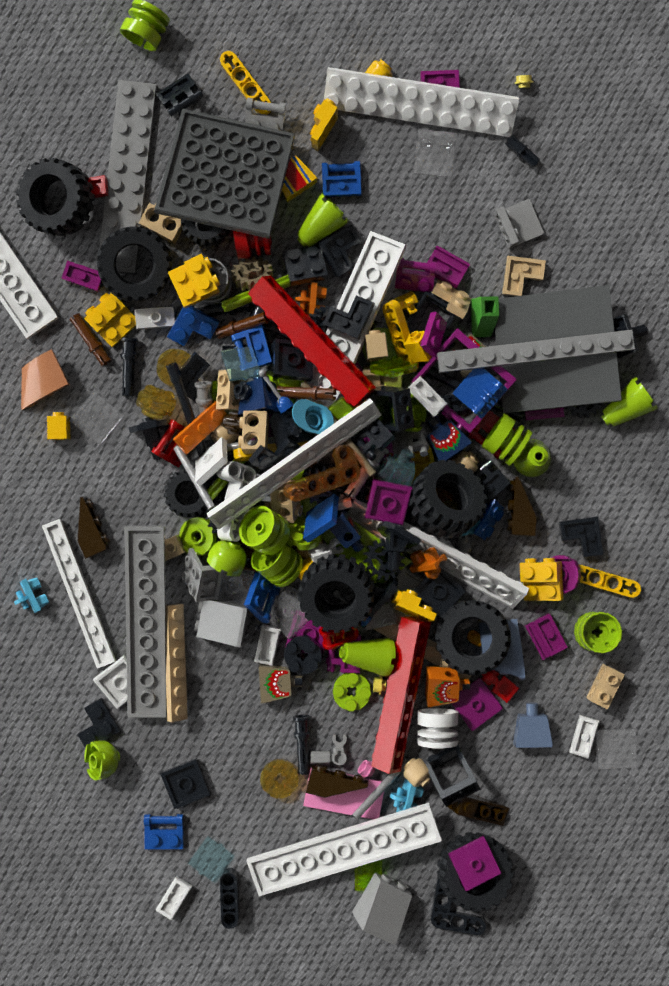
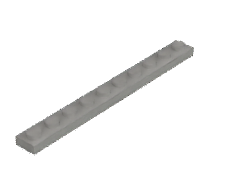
(535, 351)

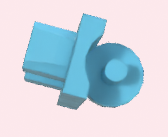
(29, 586)
(405, 796)

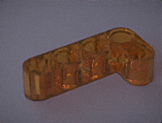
(321, 477)

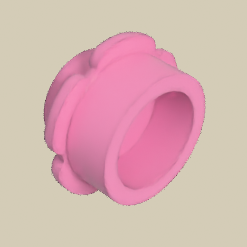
(365, 769)

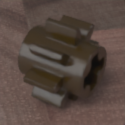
(231, 423)

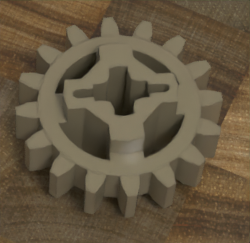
(250, 272)

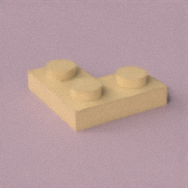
(519, 269)
(457, 300)

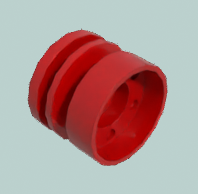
(246, 242)

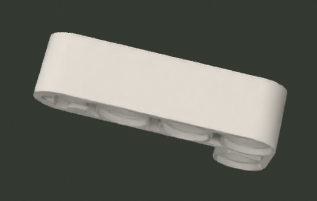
(238, 477)

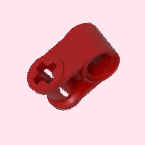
(337, 638)

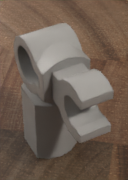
(325, 757)

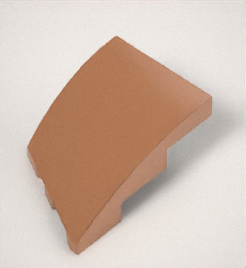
(41, 379)

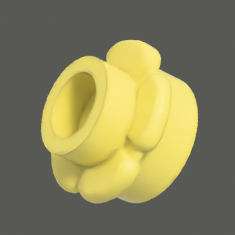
(524, 81)
(379, 685)

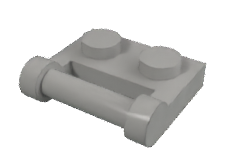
(265, 120)

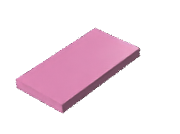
(348, 802)

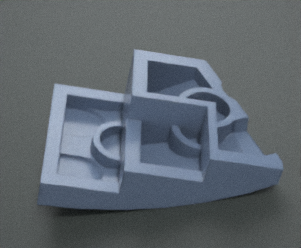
(513, 663)

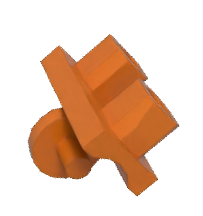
(313, 292)
(427, 562)

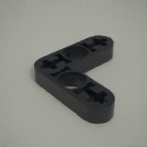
(444, 909)

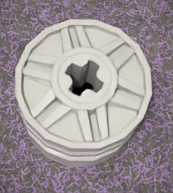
(437, 731)

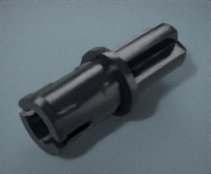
(522, 151)

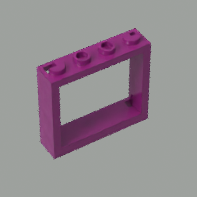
(447, 411)

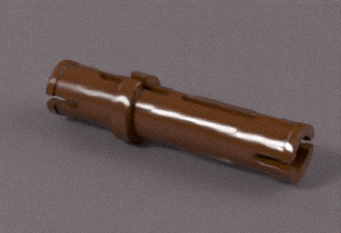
(241, 325)
(94, 345)
(308, 393)

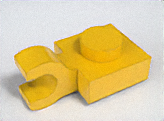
(407, 302)

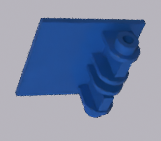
(480, 391)
(494, 513)

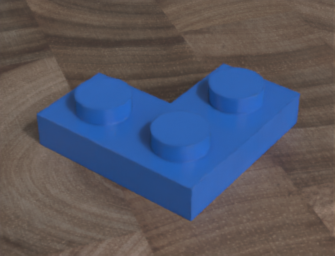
(192, 320)

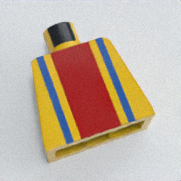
(297, 179)

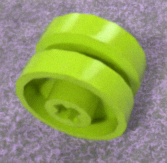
(264, 530)

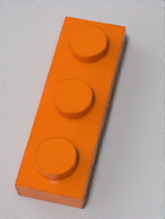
(199, 428)

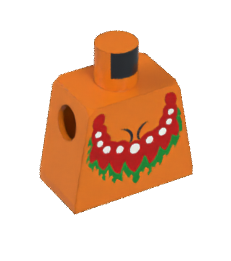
(443, 686)

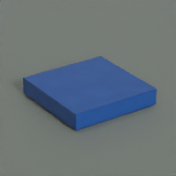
(321, 518)

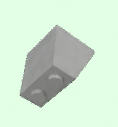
(222, 622)
(383, 907)

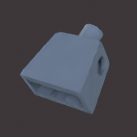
(532, 729)

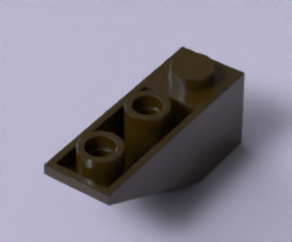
(522, 514)
(90, 535)
(330, 783)
(480, 809)

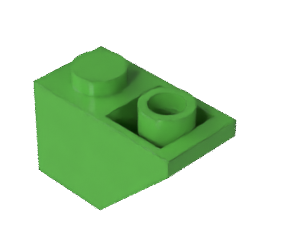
(484, 315)

